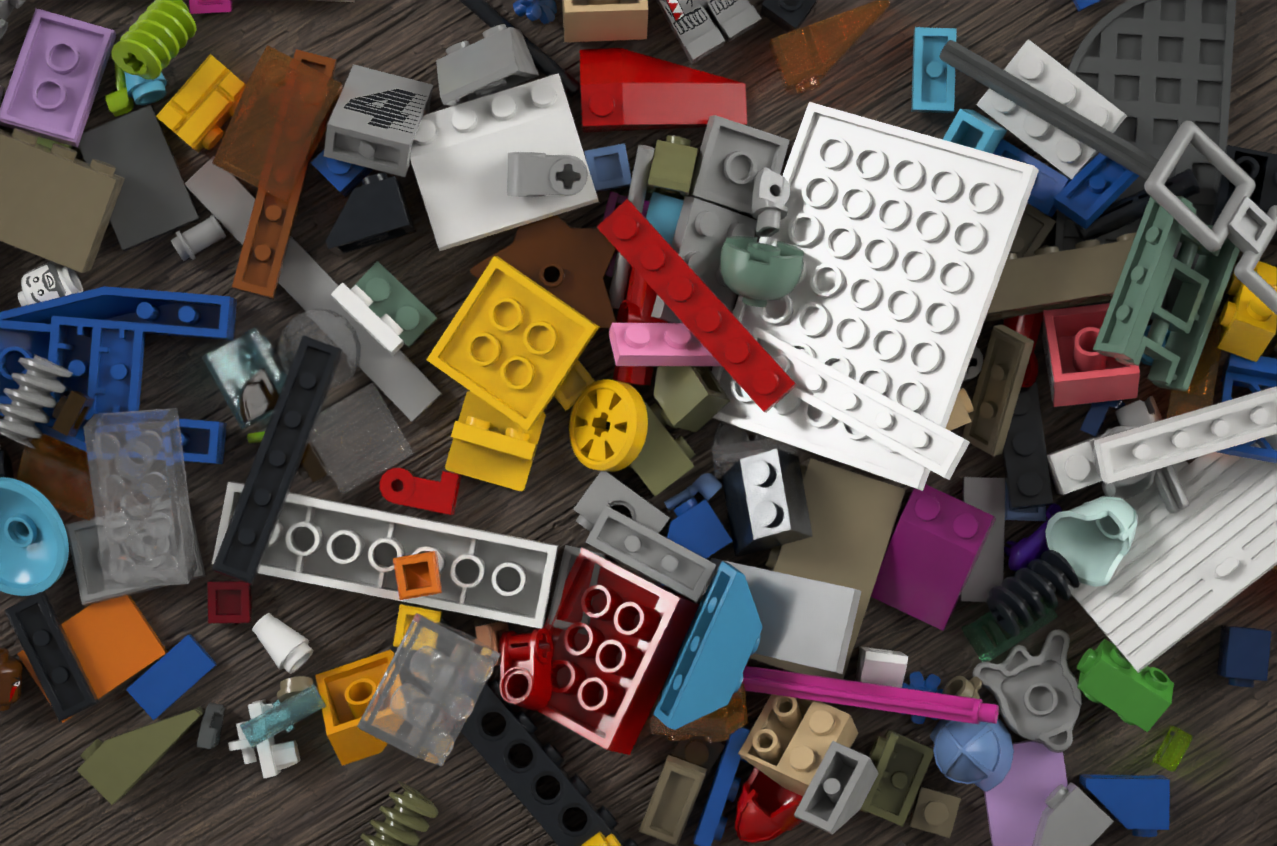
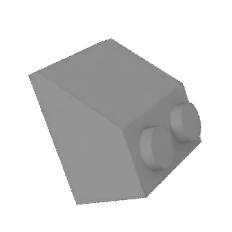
(484, 66)

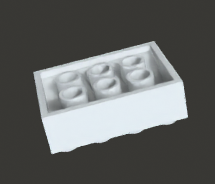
(464, 161)

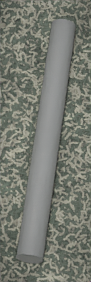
(636, 196)

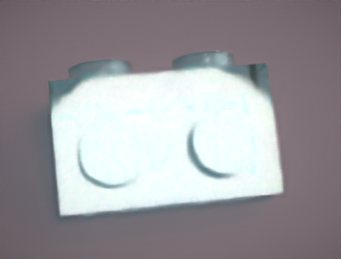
(236, 363)

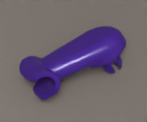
(1032, 546)

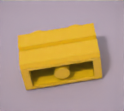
(203, 105)

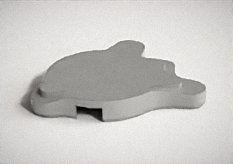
(1036, 693)

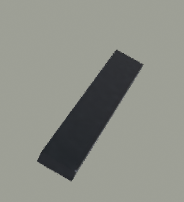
(277, 460)

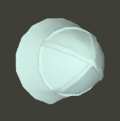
(1093, 537)

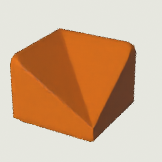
(417, 575)

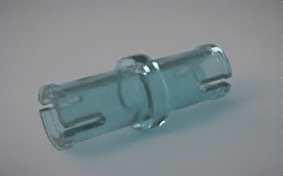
(282, 716)

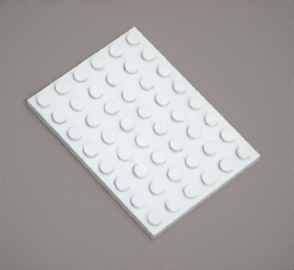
(893, 279)

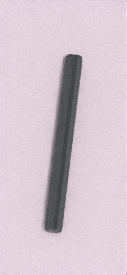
(1048, 109)

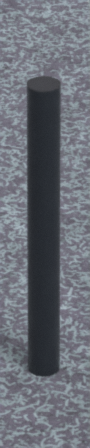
(541, 60)

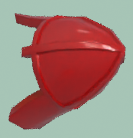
(765, 809)

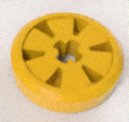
(628, 419)

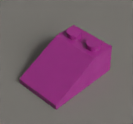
(931, 555)

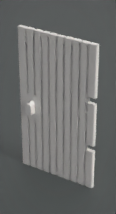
(1190, 559)

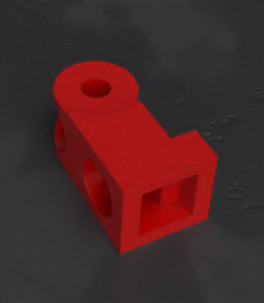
(407, 489)

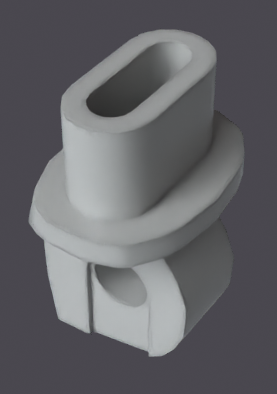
(767, 207)

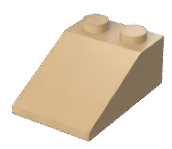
(604, 20)

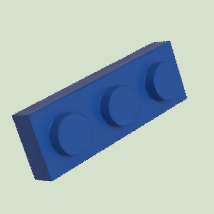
(723, 788)

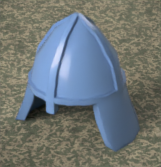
(973, 752)

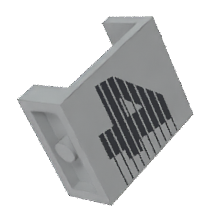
(377, 120)

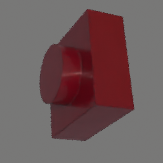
(229, 602)

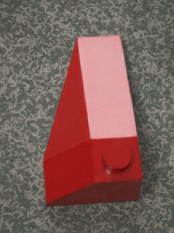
(647, 93)

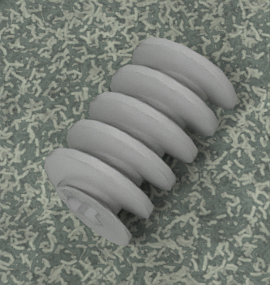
(31, 398)

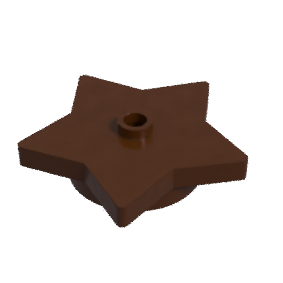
(577, 253)

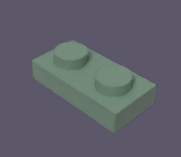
(397, 302)

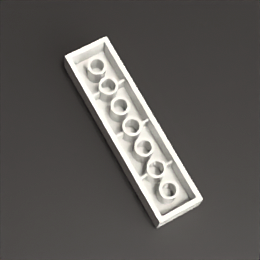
(356, 546)

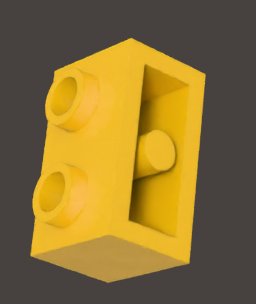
(1245, 319)

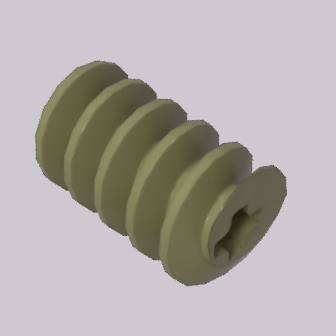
(402, 819)

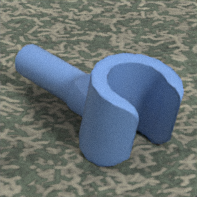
(706, 485)

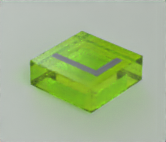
(1172, 748)

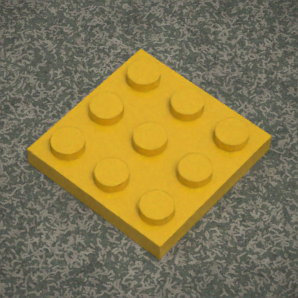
(512, 343)

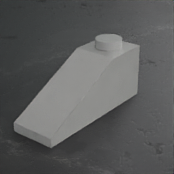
(1070, 819)

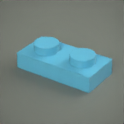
(931, 77)

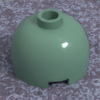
(760, 269)

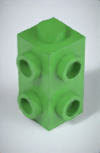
(1113, 681)

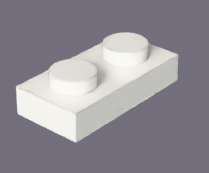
(357, 305)

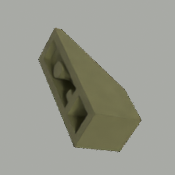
(126, 758)

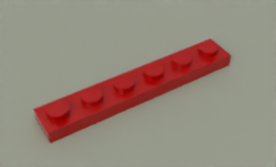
(696, 306)

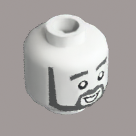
(48, 283)

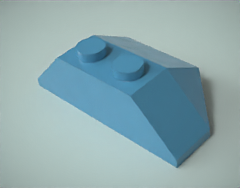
(712, 652)

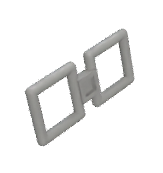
(1239, 220)

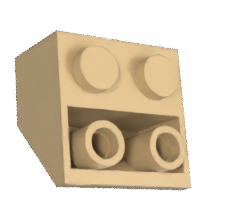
(794, 738)

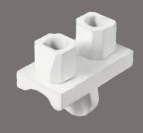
(272, 756)

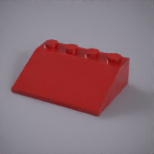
(616, 671)

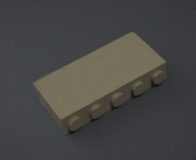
(54, 200)
(850, 534)

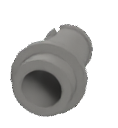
(198, 238)

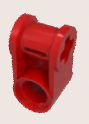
(525, 663)

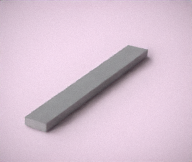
(312, 289)

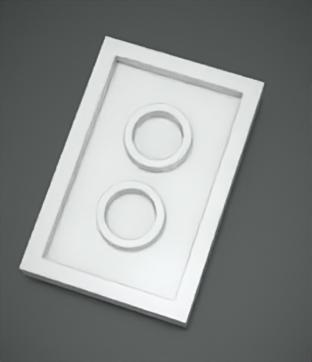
(1056, 81)

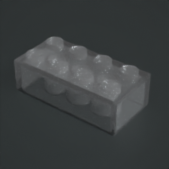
(140, 498)

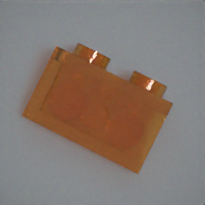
(59, 474)

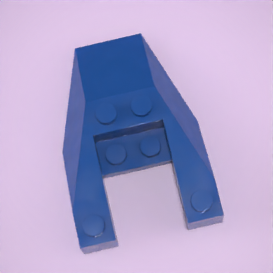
(103, 344)

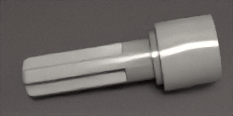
(1165, 478)

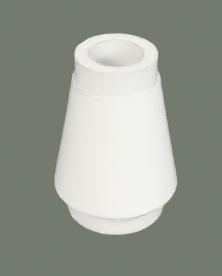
(282, 643)

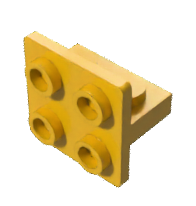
(492, 445)

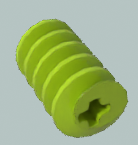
(154, 39)

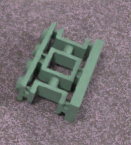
(1144, 288)

